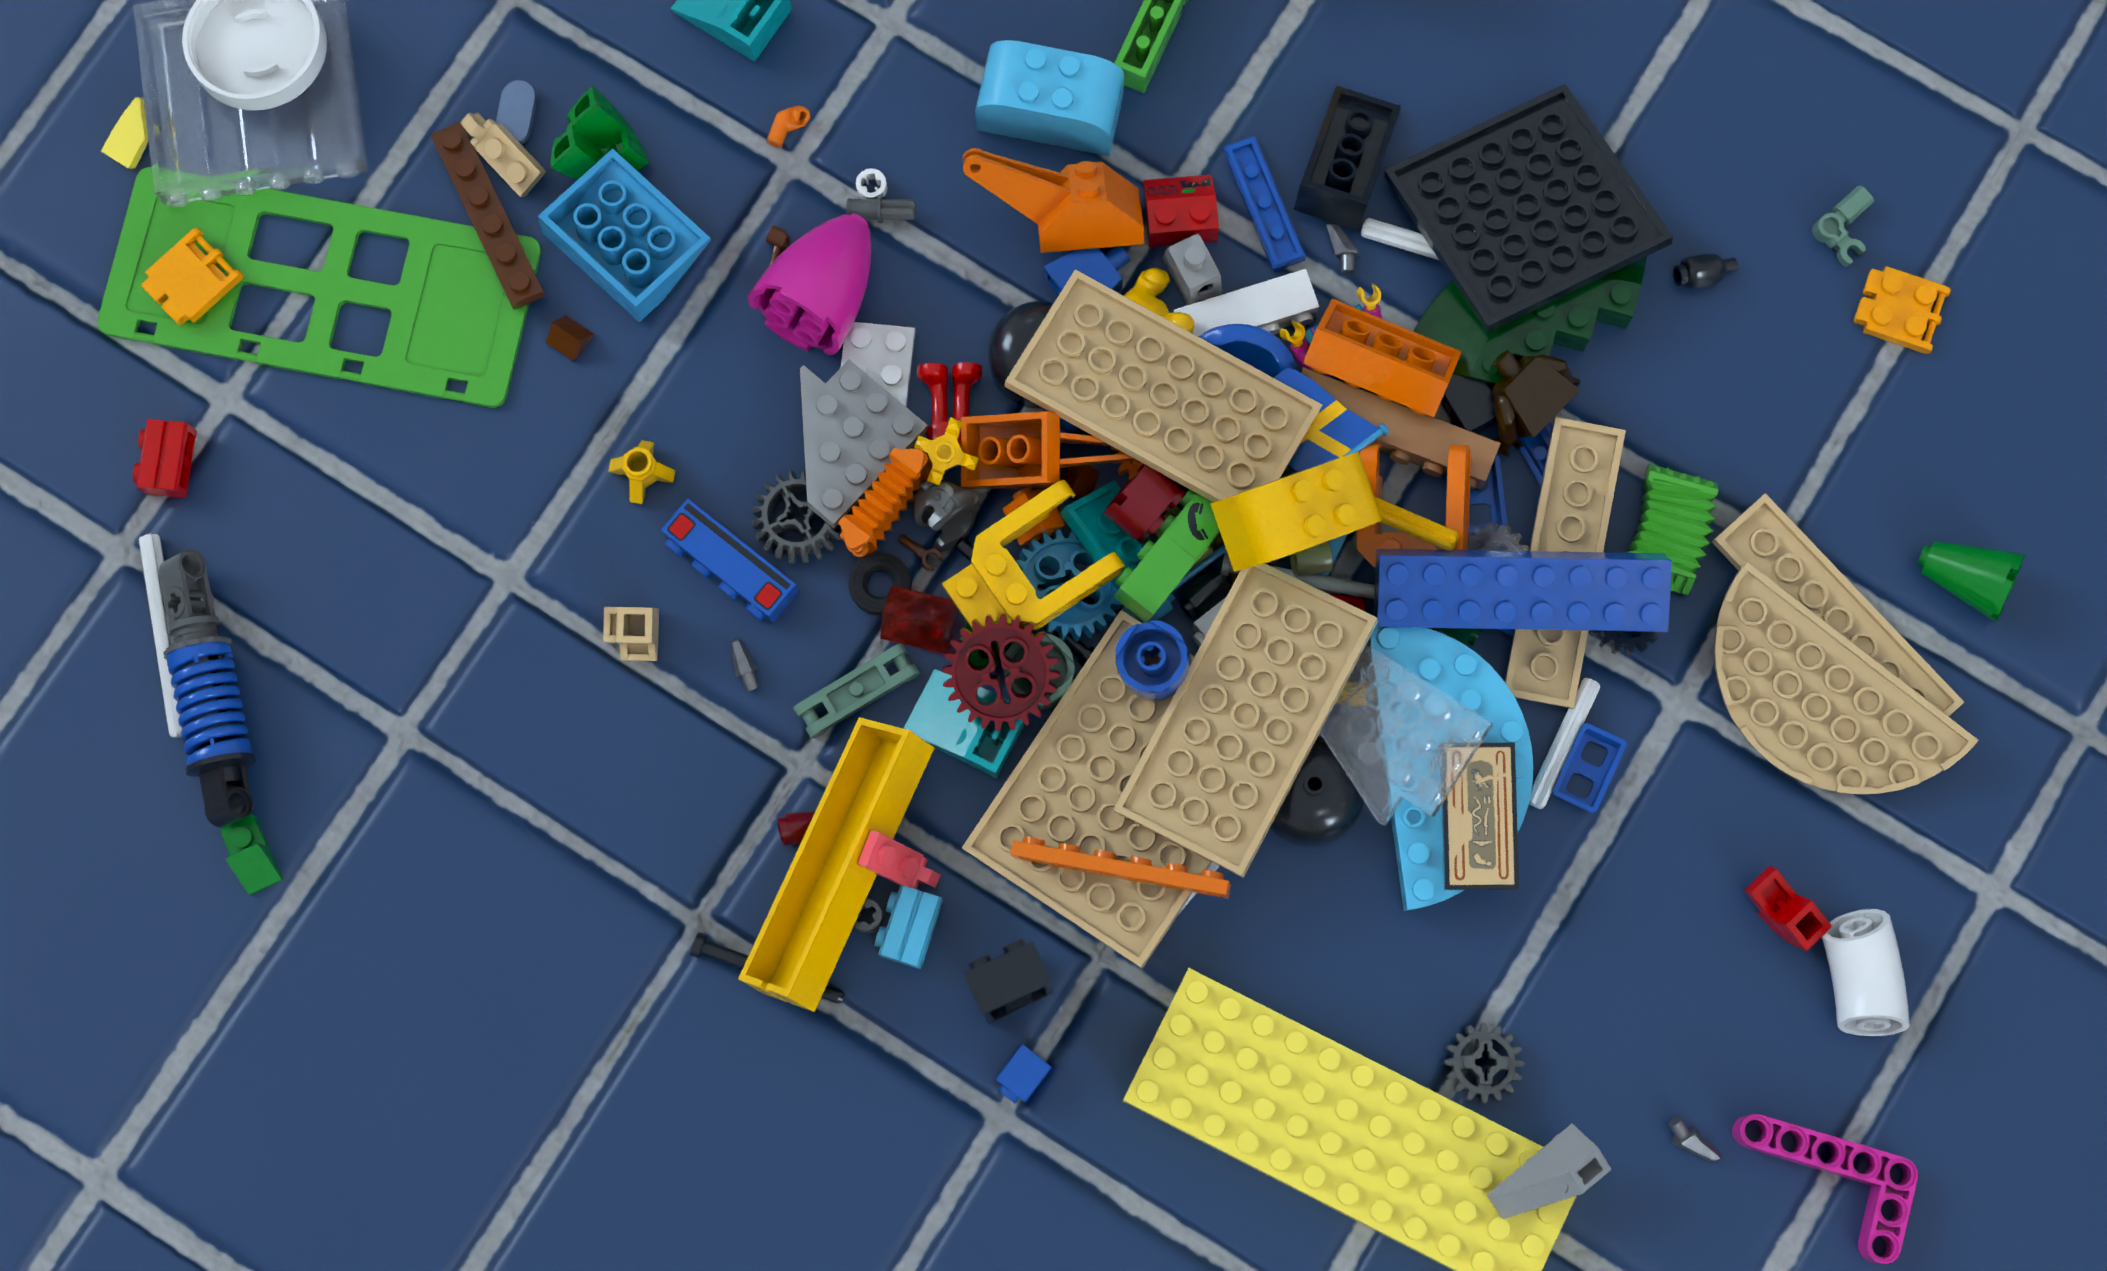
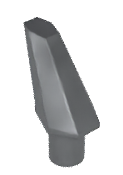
(1343, 248)
(744, 665)
(1692, 1140)

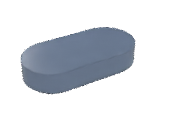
(517, 109)

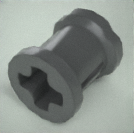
(878, 916)

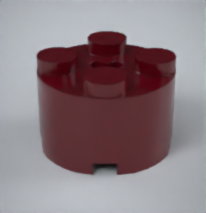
(1143, 503)

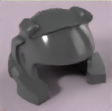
(946, 508)

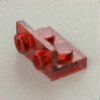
(918, 620)

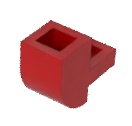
(1785, 912)

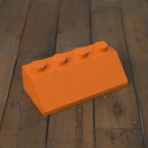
(1382, 358)

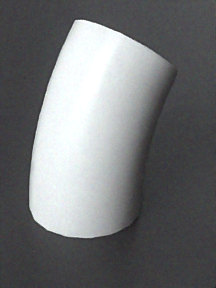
(1867, 974)

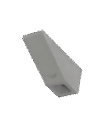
(1553, 1174)

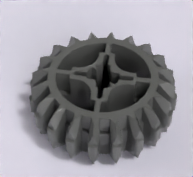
(770, 532)

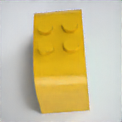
(1296, 512)

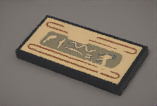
(1482, 823)

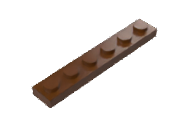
(487, 215)

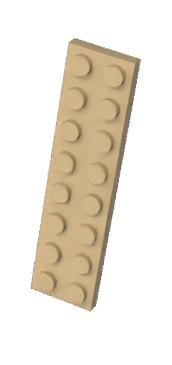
(1569, 518)
(1794, 563)

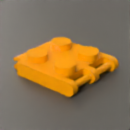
(190, 278)
(1901, 308)

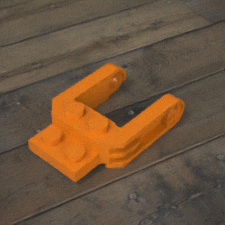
(1457, 505)

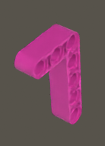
(1842, 1165)

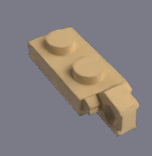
(504, 153)

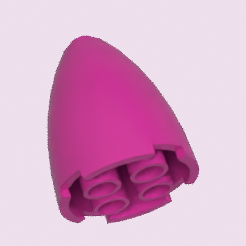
(817, 284)

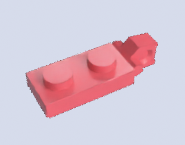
(896, 862)

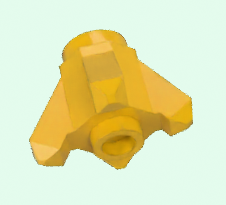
(945, 452)
(641, 470)

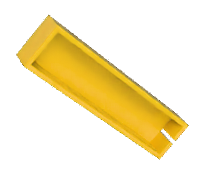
(824, 882)

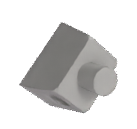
(1192, 269)

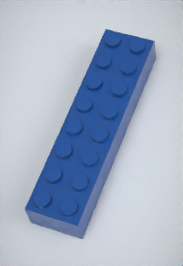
(1522, 590)

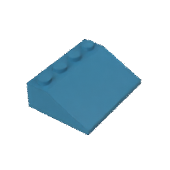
(624, 234)

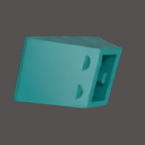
(737, 23)
(945, 729)

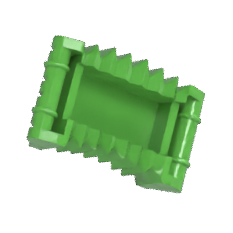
(1676, 521)

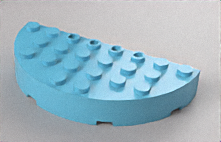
(1480, 688)

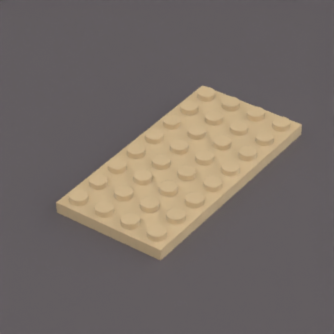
(1160, 392)
(1246, 716)

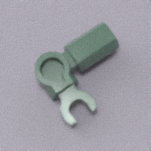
(1831, 229)

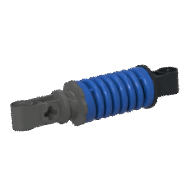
(206, 691)

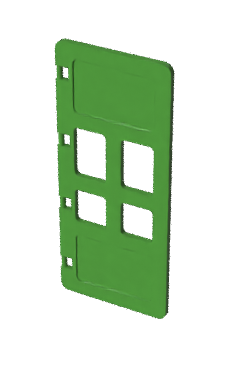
(445, 310)

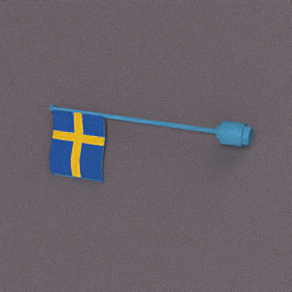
(1331, 436)

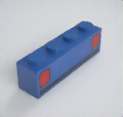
(729, 561)

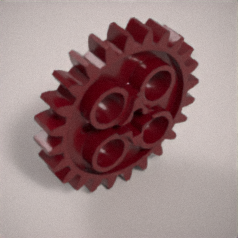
(968, 677)

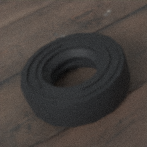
(865, 568)

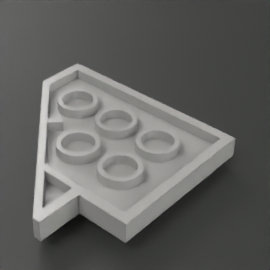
(849, 437)

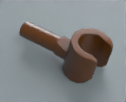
(778, 239)
(920, 551)

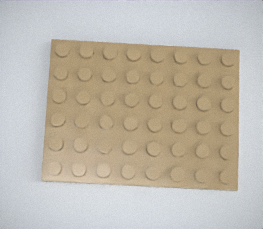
(1068, 796)

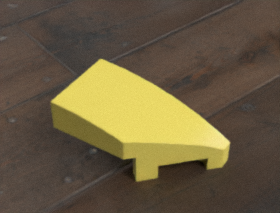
(128, 136)

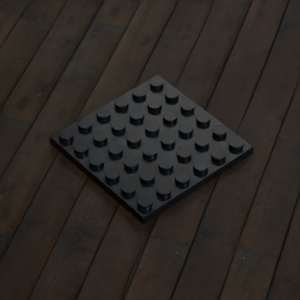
(1527, 207)

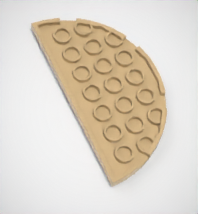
(1820, 700)

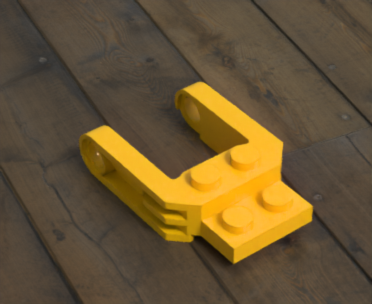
(999, 586)

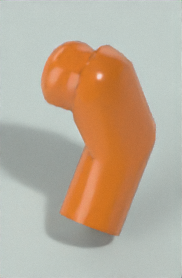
(785, 122)

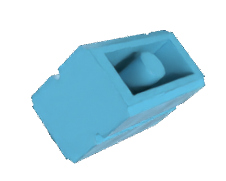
(909, 926)

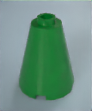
(1973, 574)

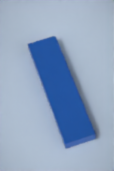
(1264, 204)

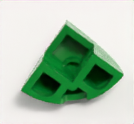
(591, 134)

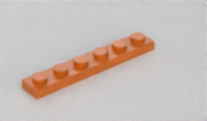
(1105, 864)

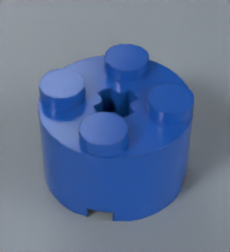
(1146, 640)

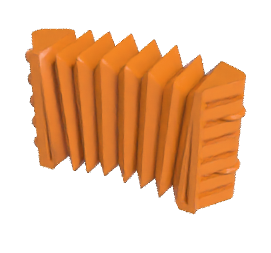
(885, 501)

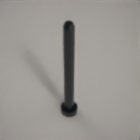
(732, 957)

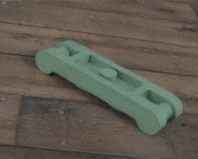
(856, 690)

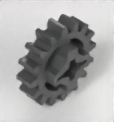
(1499, 1063)

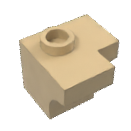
(634, 630)

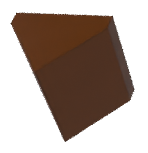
(568, 337)
(1080, 479)

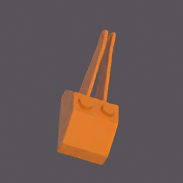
(1074, 209)
(1021, 450)

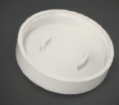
(254, 49)

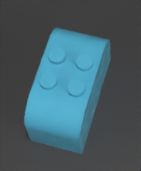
(1050, 96)

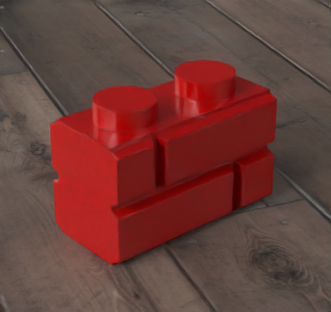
(165, 458)

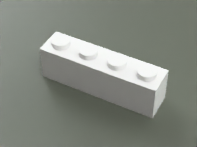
(1263, 305)

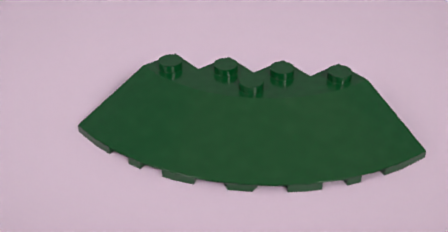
(1562, 322)

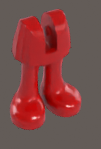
(936, 378)

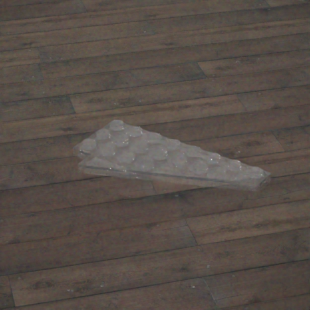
(1400, 736)

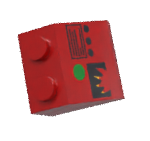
(1180, 209)

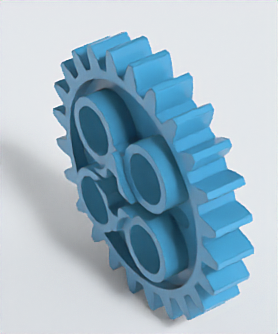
(1060, 556)

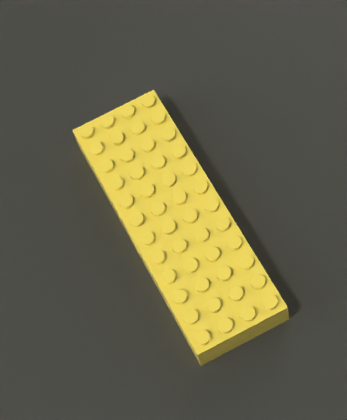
(1341, 1130)

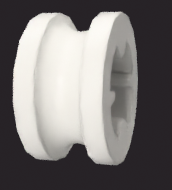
(869, 174)

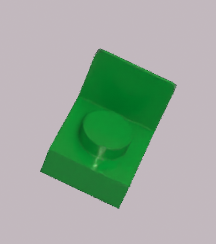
(250, 855)

